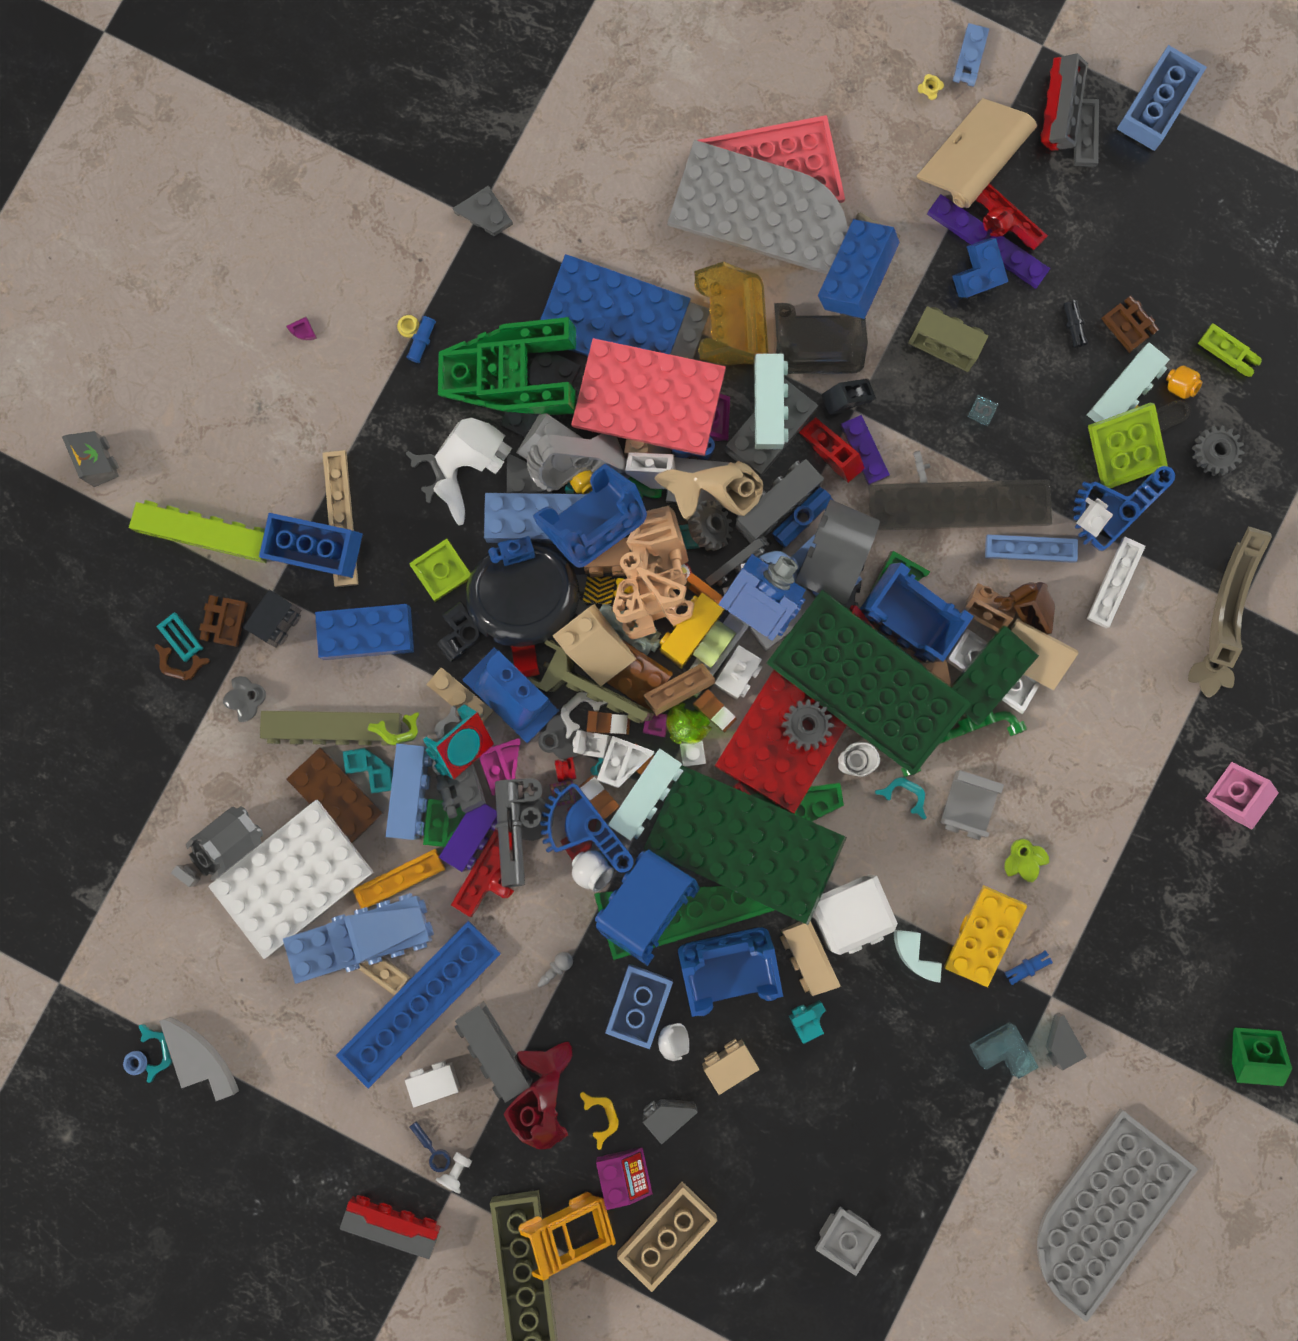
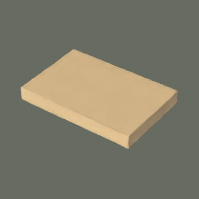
(1053, 655)

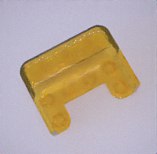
(735, 313)

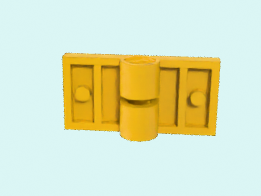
(985, 935)

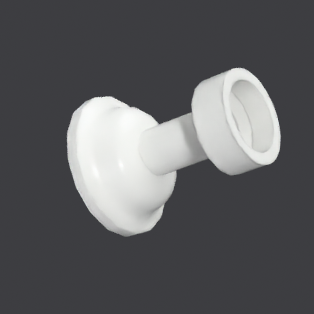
(450, 1181)

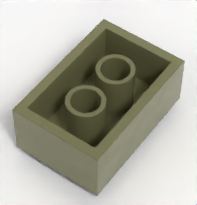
(948, 338)

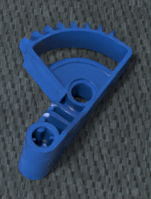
(1137, 501)
(578, 832)

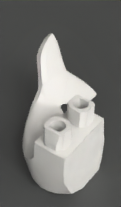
(473, 445)

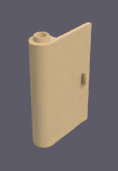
(977, 150)

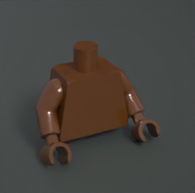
(1032, 605)

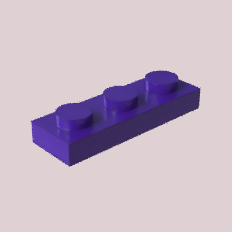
(862, 441)

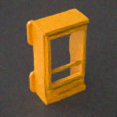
(543, 1241)

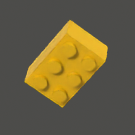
(689, 634)

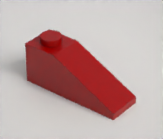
(833, 450)

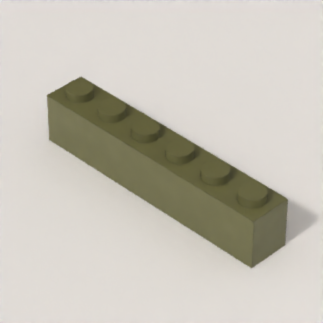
(326, 727)

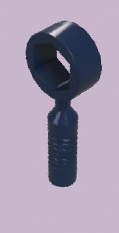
(427, 1143)

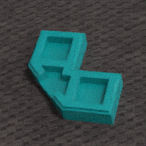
(364, 760)

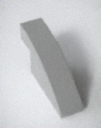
(197, 1059)

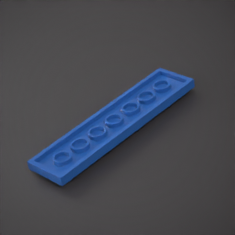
(418, 1004)

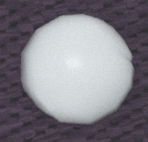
(673, 1042)

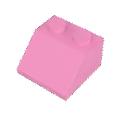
(1242, 795)

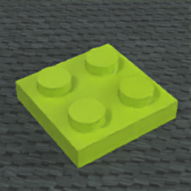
(440, 570)

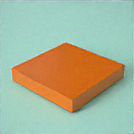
(697, 586)

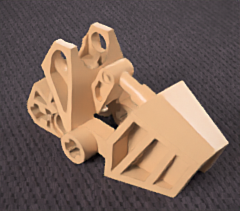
(654, 573)

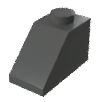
(1063, 1044)

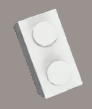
(432, 1084)

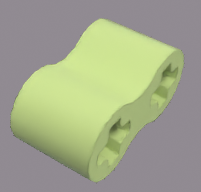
(714, 643)

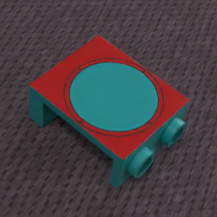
(461, 745)

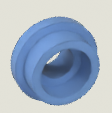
(129, 1065)

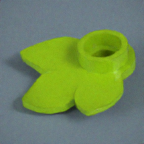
(1027, 863)

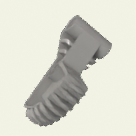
(572, 457)

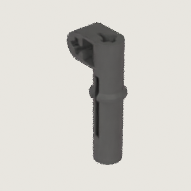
(508, 800)

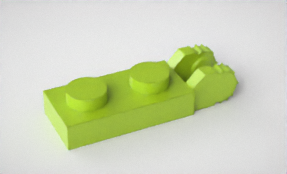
(1229, 349)

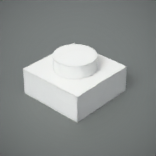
(692, 754)

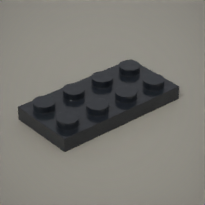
(545, 369)

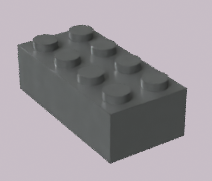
(742, 444)
(780, 501)
(493, 1051)

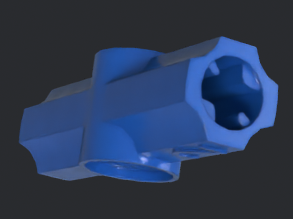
(792, 526)

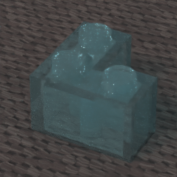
(1005, 1045)

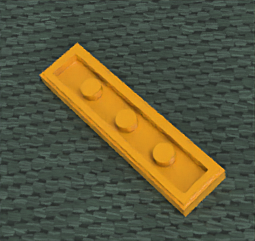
(399, 879)

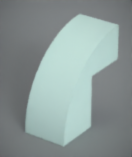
(908, 947)

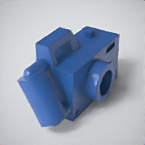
(512, 551)

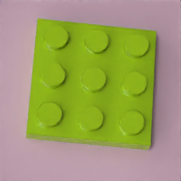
(1127, 445)

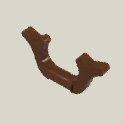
(176, 673)

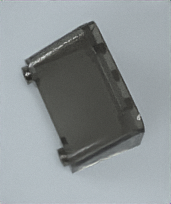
(819, 342)

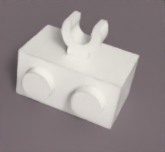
(737, 673)

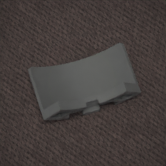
(839, 552)

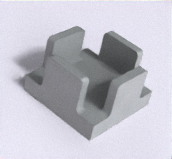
(847, 1240)

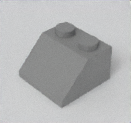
(543, 425)

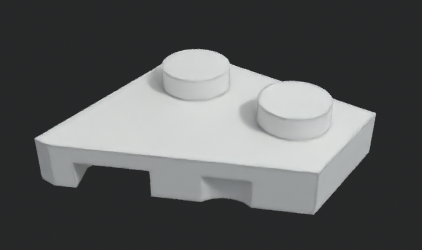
(622, 761)

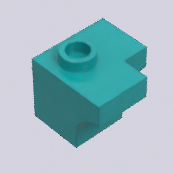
(807, 1021)

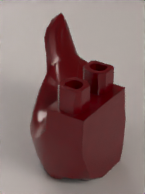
(533, 1112)

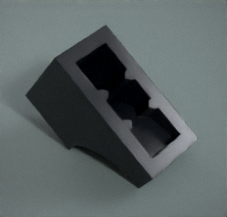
(848, 395)

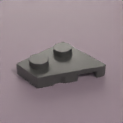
(519, 478)

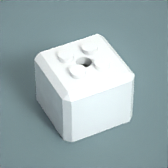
(854, 915)

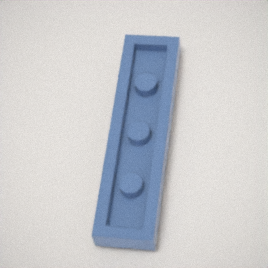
(1031, 548)

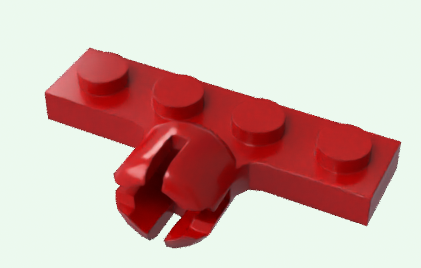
(1006, 217)
(483, 878)

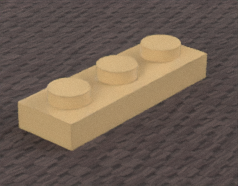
(457, 694)

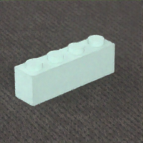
(1130, 384)
(770, 401)
(645, 794)

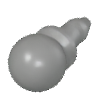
(562, 962)

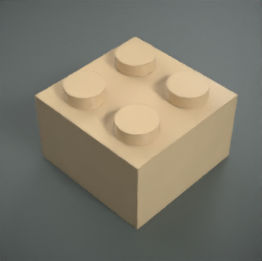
(729, 1066)

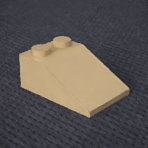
(594, 645)

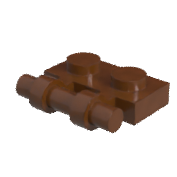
(1125, 326)
(229, 622)

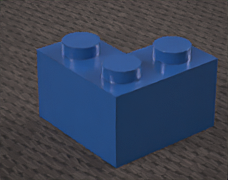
(987, 269)

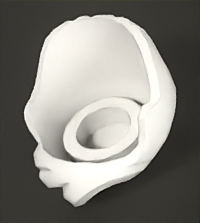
(859, 759)

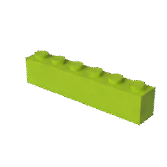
(197, 531)

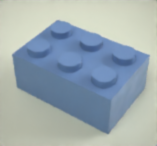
(639, 1006)

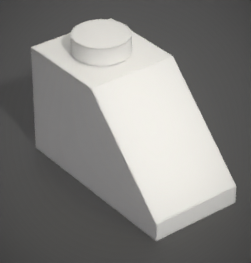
(647, 466)

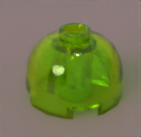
(687, 725)

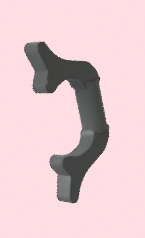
(416, 460)

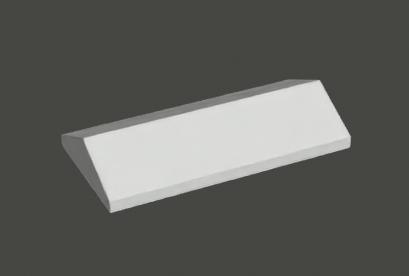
(969, 647)

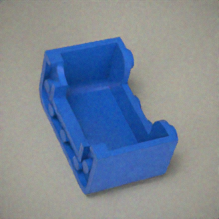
(914, 615)
(645, 905)

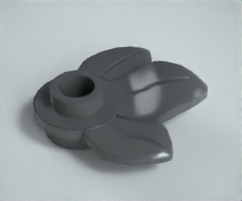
(241, 698)
(562, 746)

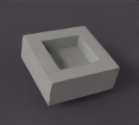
(186, 875)

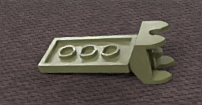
(562, 670)

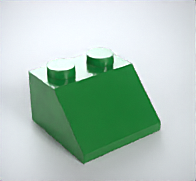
(1260, 1057)

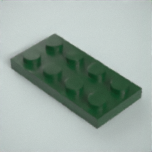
(993, 673)

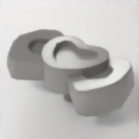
(920, 467)

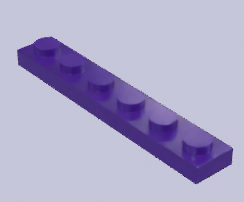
(973, 231)

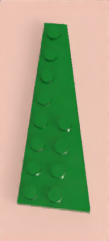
(708, 910)

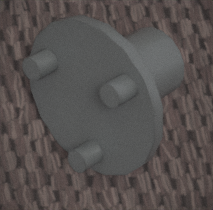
(531, 818)

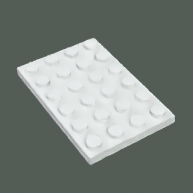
(290, 879)

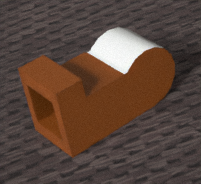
(715, 711)
(608, 723)
(599, 797)

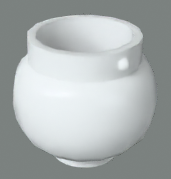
(591, 870)

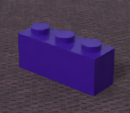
(469, 837)

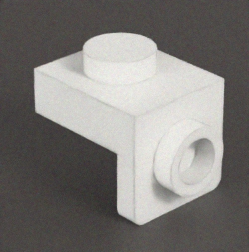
(1094, 517)
(591, 744)

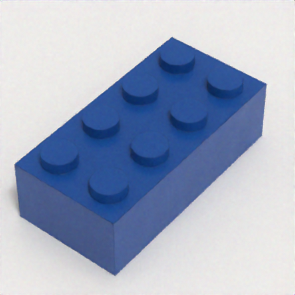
(859, 268)
(310, 545)
(364, 632)

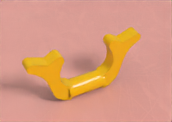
(610, 1112)

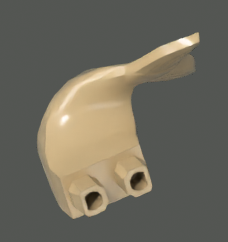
(733, 486)

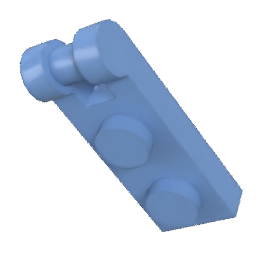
(971, 54)

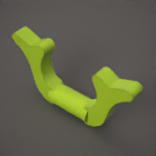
(392, 739)

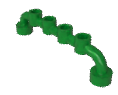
(967, 726)

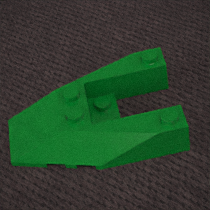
(494, 368)

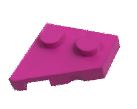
(500, 763)

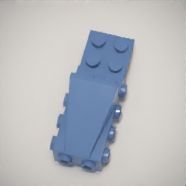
(359, 938)

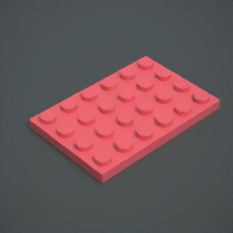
(794, 145)
(648, 396)

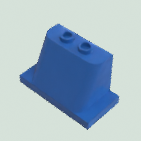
(511, 695)

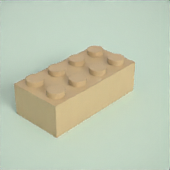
(666, 1236)

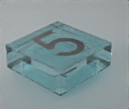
(982, 410)

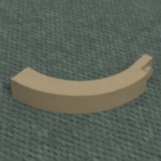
(1228, 610)

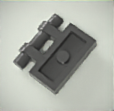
(467, 789)

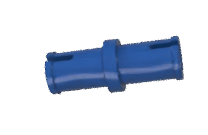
(421, 339)
(1028, 967)

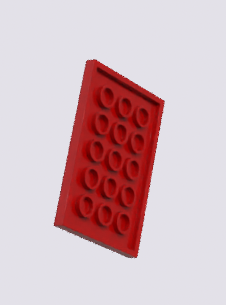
(761, 753)

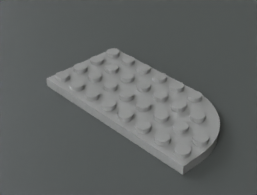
(759, 207)
(1108, 1212)

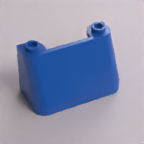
(596, 519)
(729, 968)

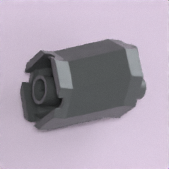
(224, 842)

